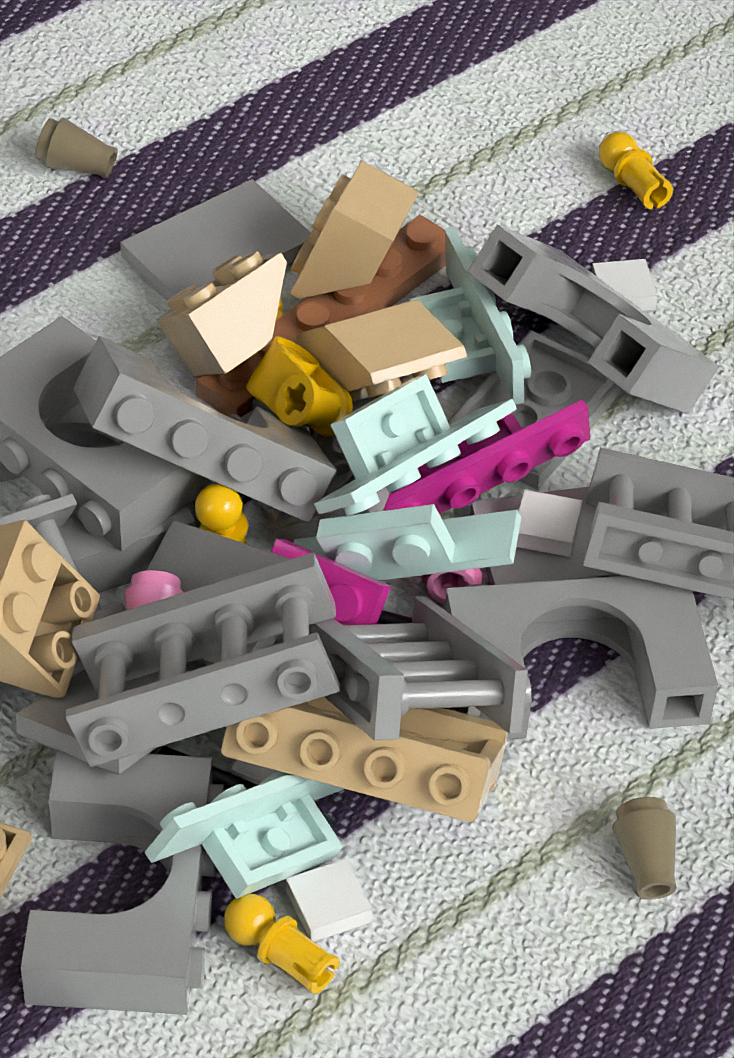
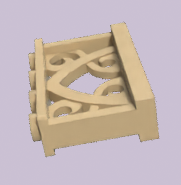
(436, 765)

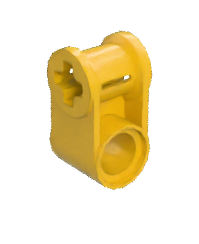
(298, 388)

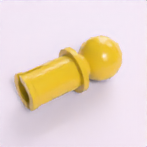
(634, 169)
(221, 512)
(253, 922)

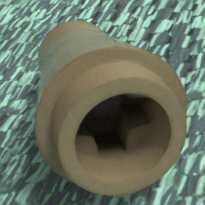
(73, 149)
(648, 843)

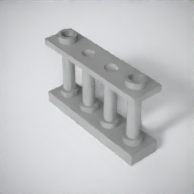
(662, 523)
(192, 627)
(420, 667)

